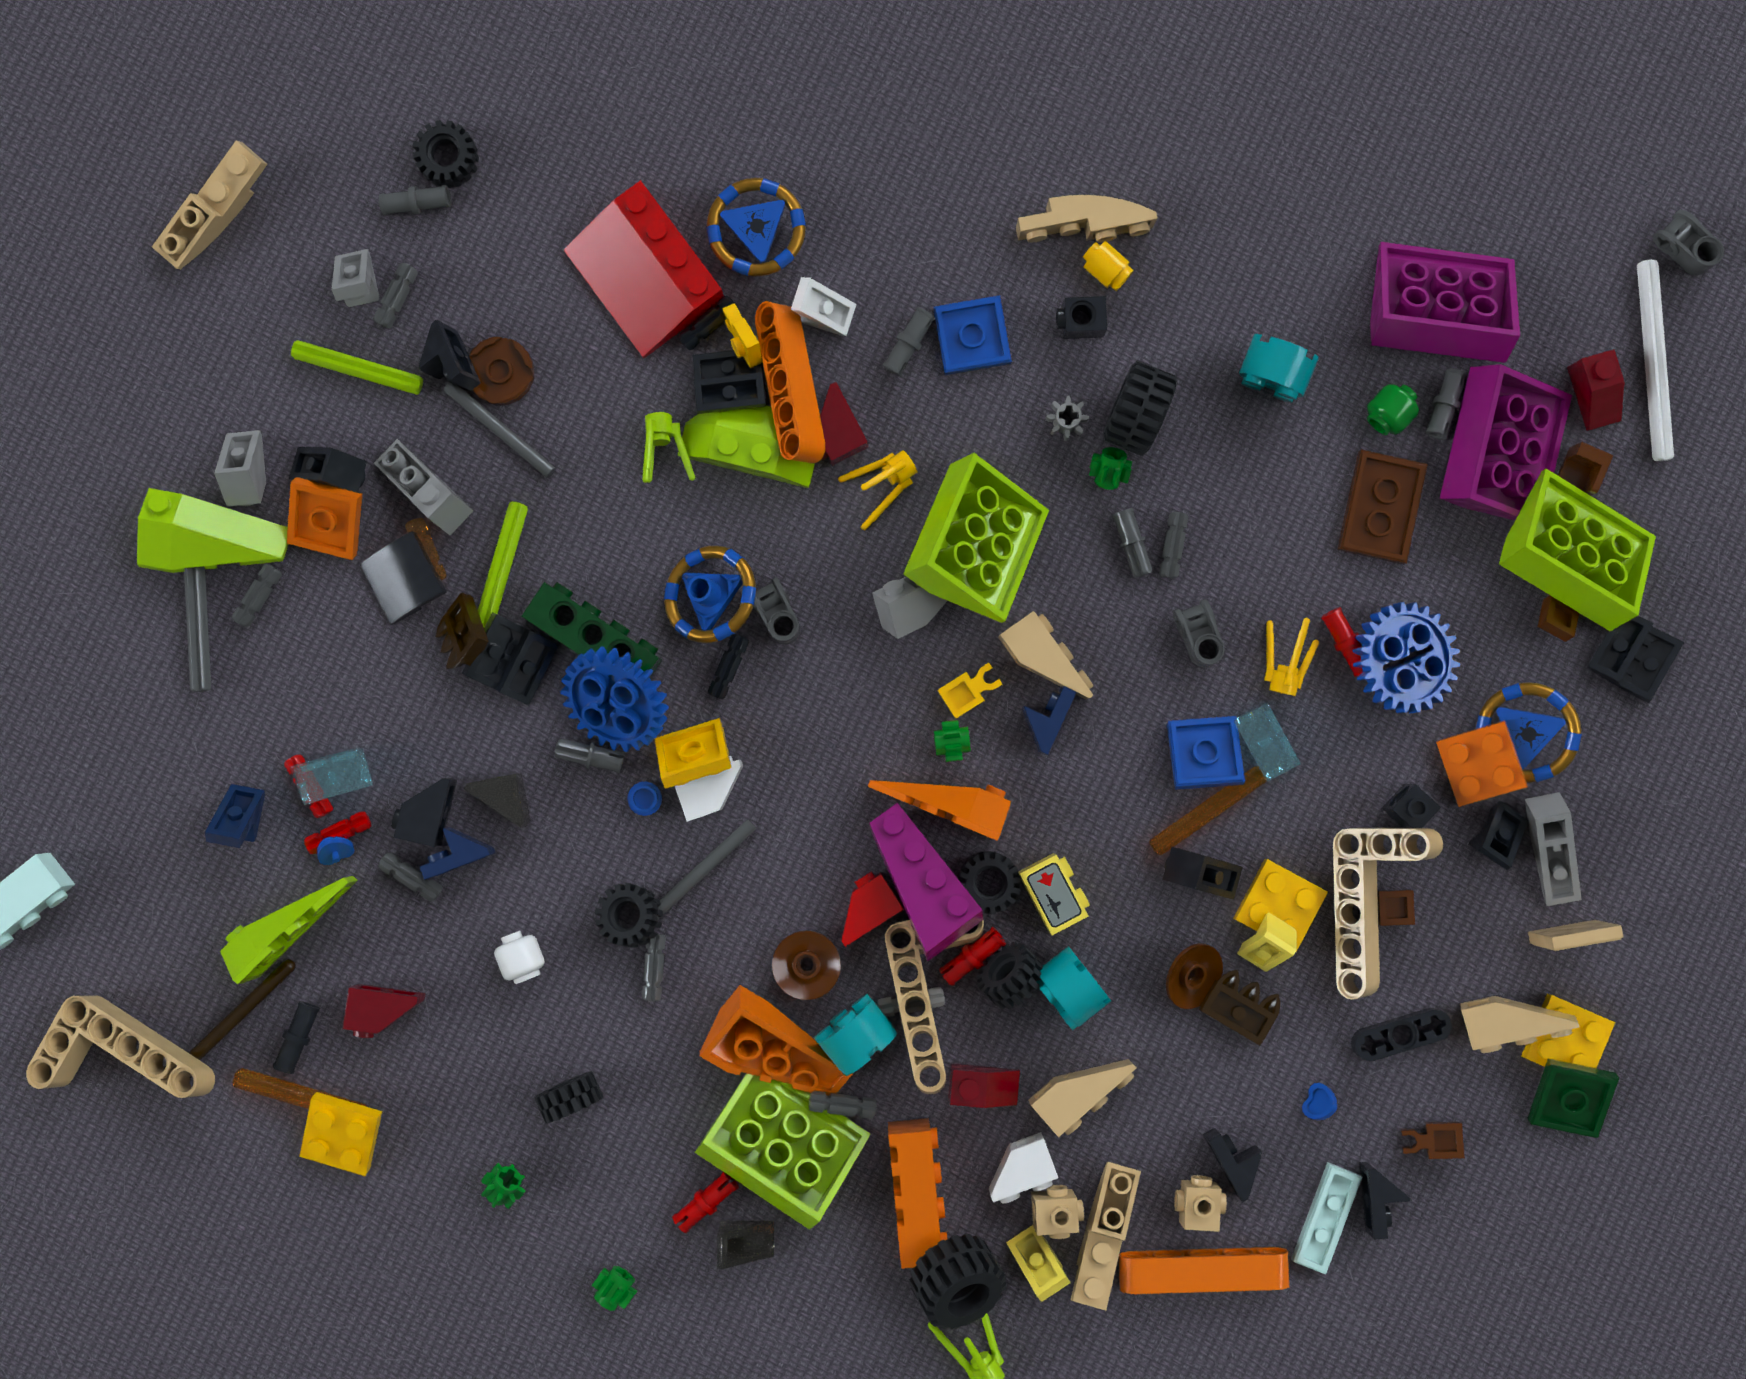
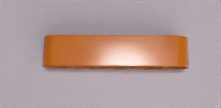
(789, 383)
(1203, 1270)

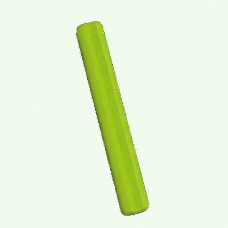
(357, 367)
(502, 560)

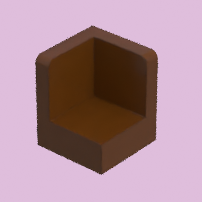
(1585, 467)

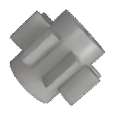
(1074, 412)

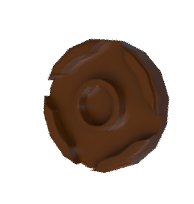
(502, 369)

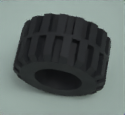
(1140, 408)
(957, 1281)

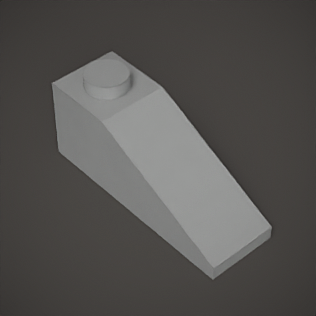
(1554, 848)

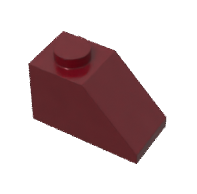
(1598, 389)
(840, 428)
(376, 1008)
(983, 1086)

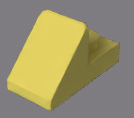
(1271, 944)
(1038, 1263)

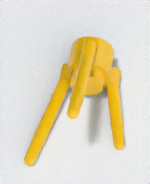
(896, 469)
(1288, 678)

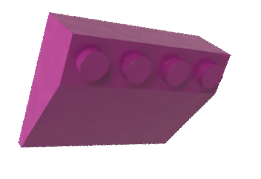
(1444, 302)
(1503, 440)

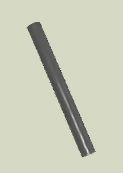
(500, 429)
(706, 866)

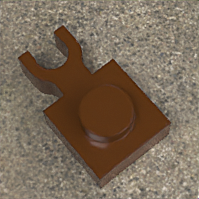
(1441, 1140)

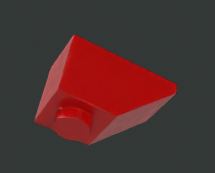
(869, 906)

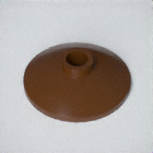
(1193, 975)
(806, 983)

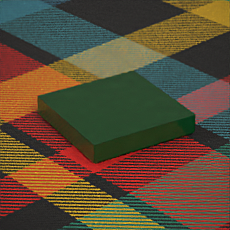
(1573, 1098)

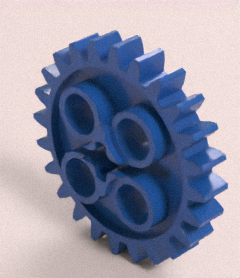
(1417, 686)
(614, 699)

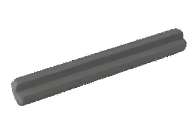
(197, 629)

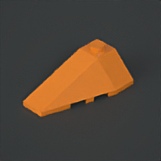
(966, 806)
(764, 1042)

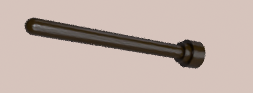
(242, 1009)

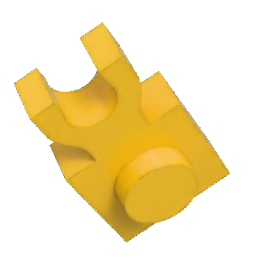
(744, 341)
(964, 693)

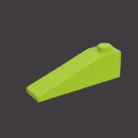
(192, 533)
(260, 944)

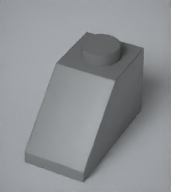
(241, 469)

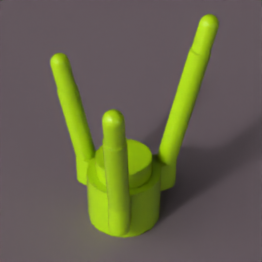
(658, 433)
(982, 1364)

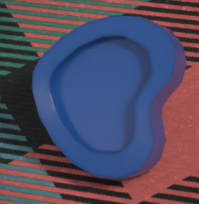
(333, 849)
(1320, 1103)

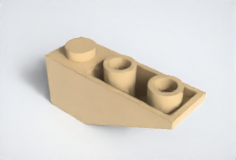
(1038, 652)
(1502, 1021)
(1074, 1094)

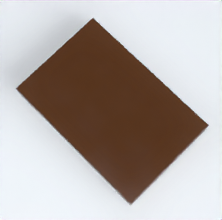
(1382, 507)

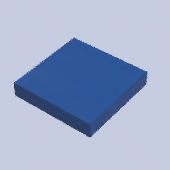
(972, 335)
(1205, 752)

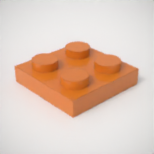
(324, 518)
(1481, 763)

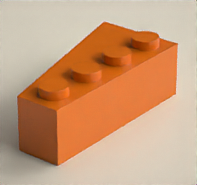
(915, 1188)

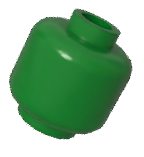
(1392, 409)

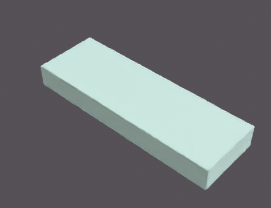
(1326, 1218)

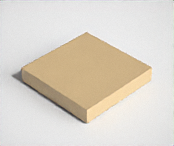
(1575, 935)

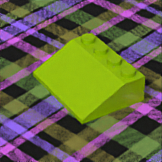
(977, 539)
(1579, 552)
(783, 1148)

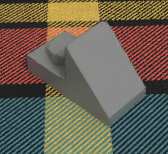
(354, 279)

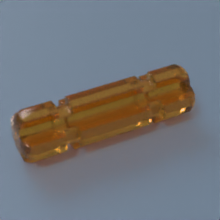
(419, 526)

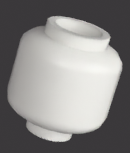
(519, 957)

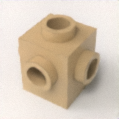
(1056, 1212)
(1202, 1215)

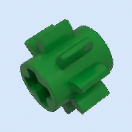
(1110, 468)
(952, 741)
(503, 1185)
(614, 1288)

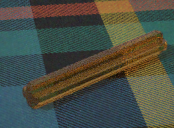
(1206, 812)
(277, 1088)

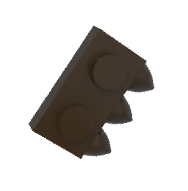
(463, 632)
(1241, 1009)

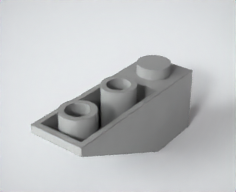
(423, 487)
(905, 606)

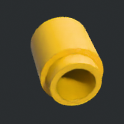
(1107, 265)

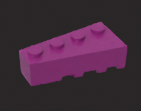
(929, 890)

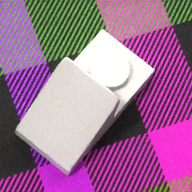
(822, 307)

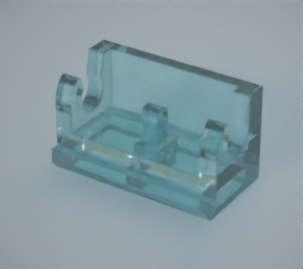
(1267, 741)
(332, 775)

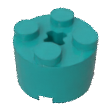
(1278, 367)
(1071, 988)
(856, 1035)

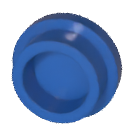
(644, 798)

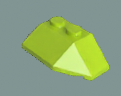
(745, 443)

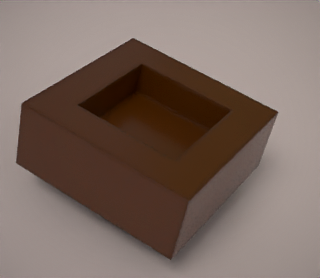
(1558, 619)
(1396, 907)

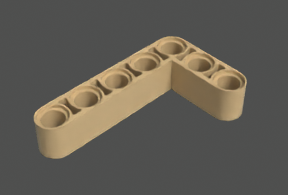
(1366, 898)
(918, 990)
(121, 1043)

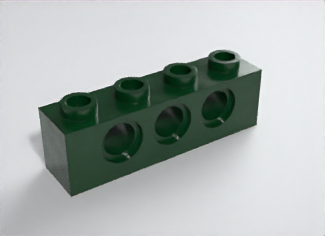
(544, 613)

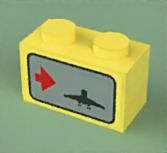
(1054, 894)

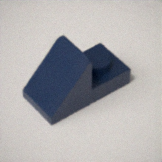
(1045, 728)
(236, 817)
(463, 849)

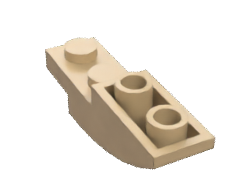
(212, 209)
(1098, 215)
(1104, 1235)

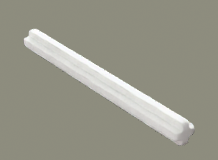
(1655, 360)

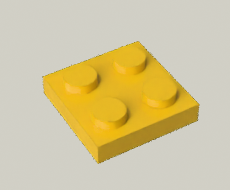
(692, 753)
(1282, 895)
(1581, 1047)
(340, 1133)

